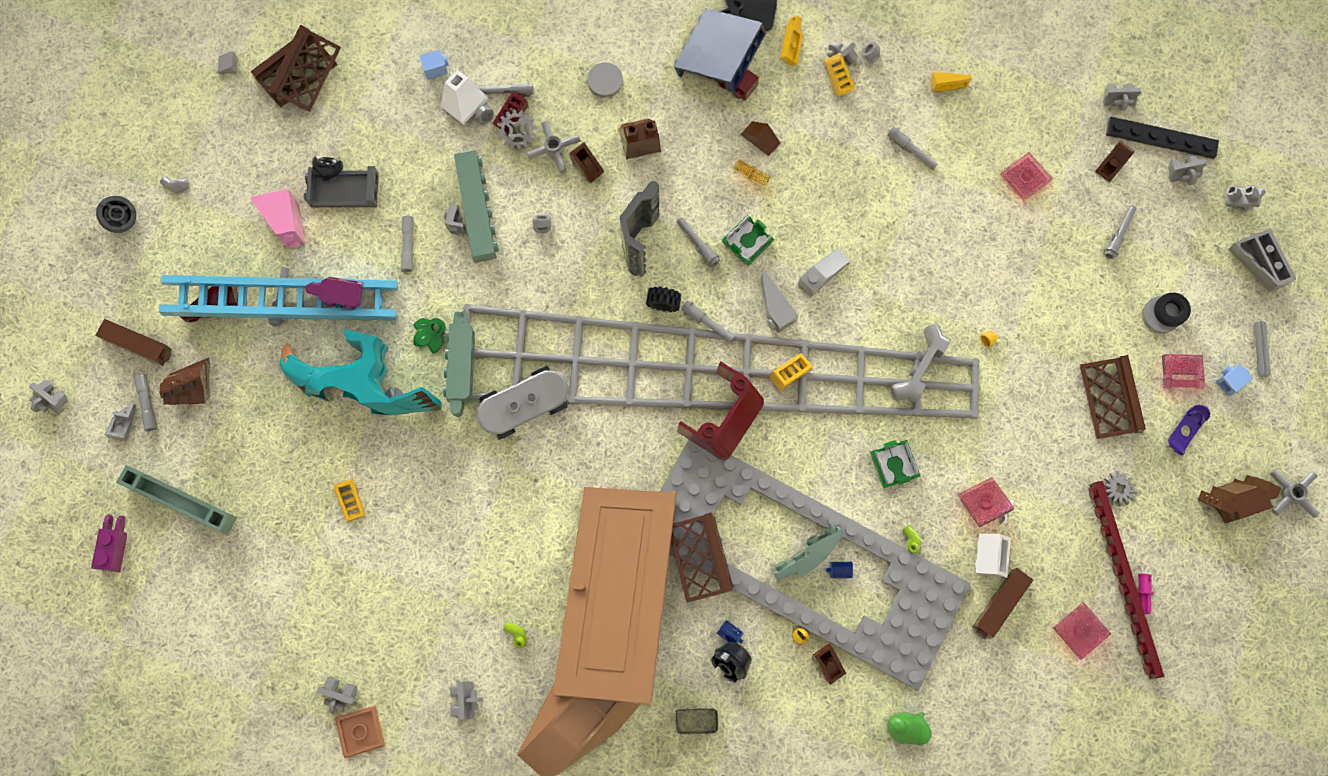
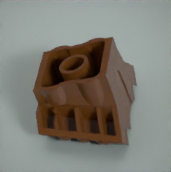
(187, 385)
(1241, 498)

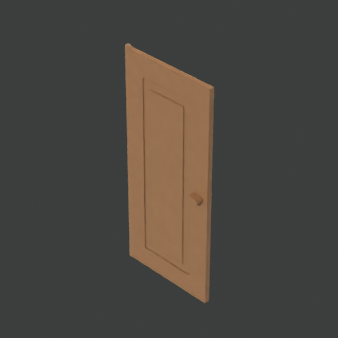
(616, 596)

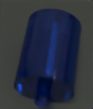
(840, 570)
(730, 632)

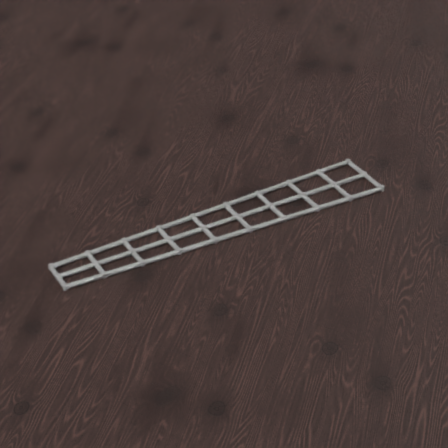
(689, 367)

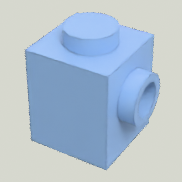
(434, 64)
(1234, 379)

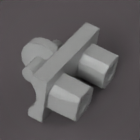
(848, 53)
(1121, 96)
(1188, 171)
(1244, 197)
(43, 399)
(347, 696)
(466, 700)

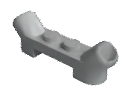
(937, 346)

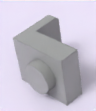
(451, 217)

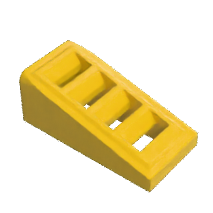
(949, 81)
(844, 85)
(781, 379)
(351, 483)

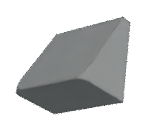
(227, 63)

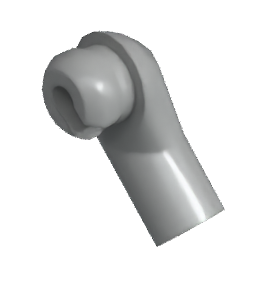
(176, 185)

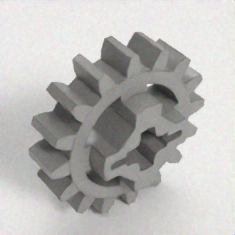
(524, 119)

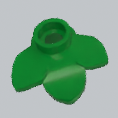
(426, 334)

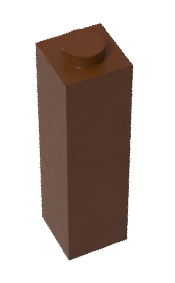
(134, 342)
(1002, 604)

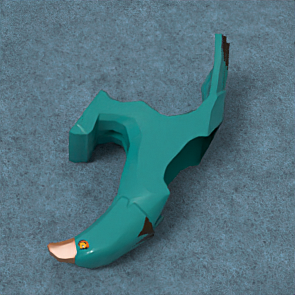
(359, 379)

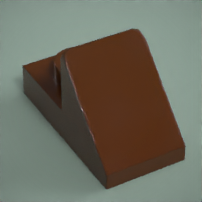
(1114, 161)
(586, 162)
(829, 663)

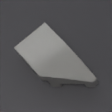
(121, 423)

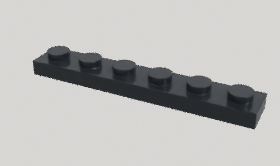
(1162, 137)

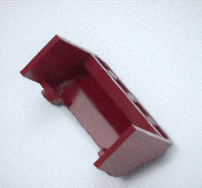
(724, 439)

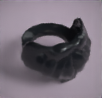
(327, 170)

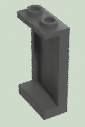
(344, 190)

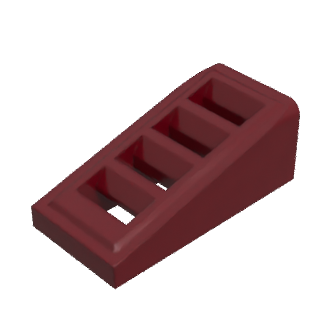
(514, 97)

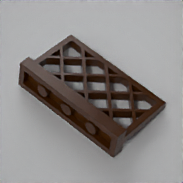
(289, 61)
(273, 63)
(1128, 391)
(717, 554)

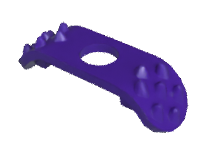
(1194, 420)

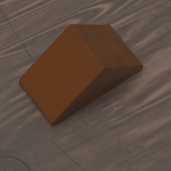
(761, 136)

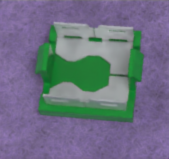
(748, 239)
(895, 463)

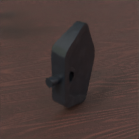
(756, 10)

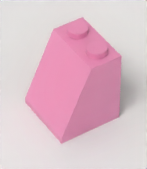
(283, 216)

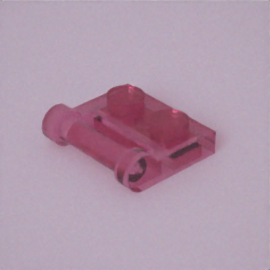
(1183, 365)

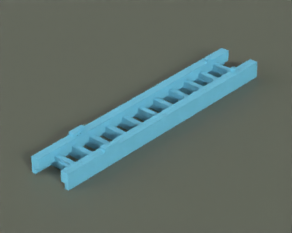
(261, 311)

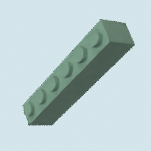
(475, 206)

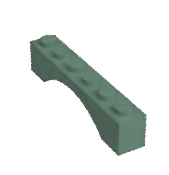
(176, 500)

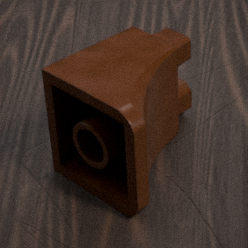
(640, 138)

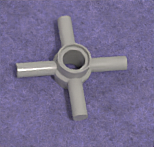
(553, 140)
(1301, 491)

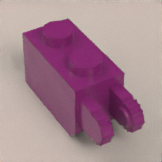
(337, 290)
(110, 545)

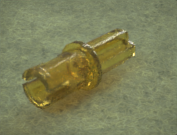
(751, 172)

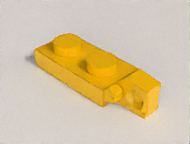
(792, 41)

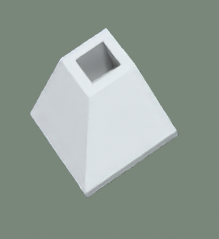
(461, 97)

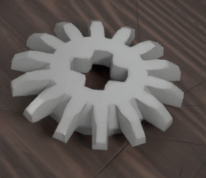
(1117, 496)

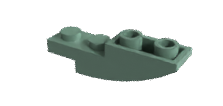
(817, 551)

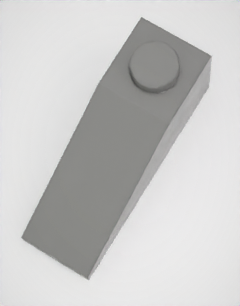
(822, 272)
(778, 310)

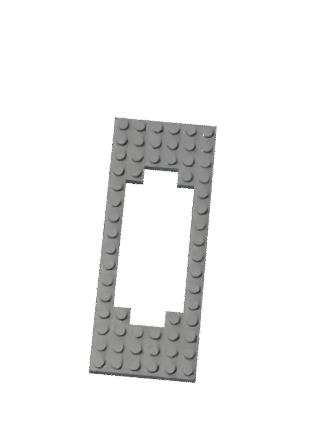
(926, 593)

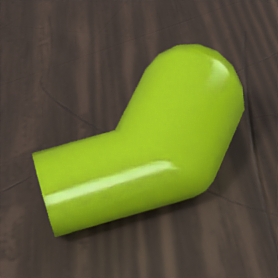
(914, 539)
(518, 634)

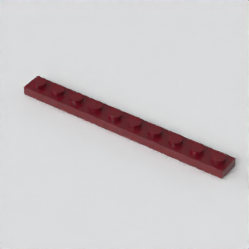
(1127, 584)

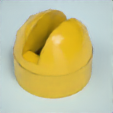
(990, 336)
(796, 638)

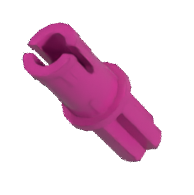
(1145, 591)

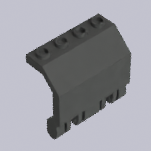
(640, 213)

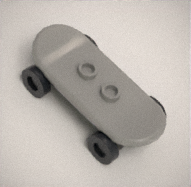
(522, 402)

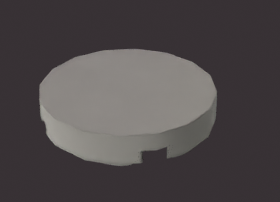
(605, 79)
(1152, 322)

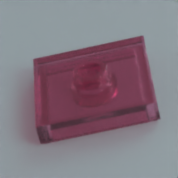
(1026, 176)
(986, 502)
(1082, 630)

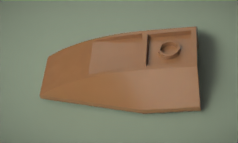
(569, 730)

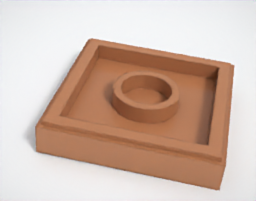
(359, 731)

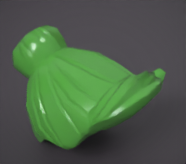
(909, 728)

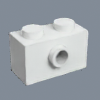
(993, 555)

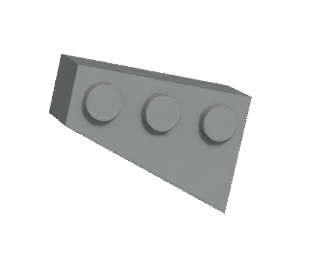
(1264, 259)

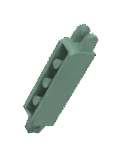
(460, 363)

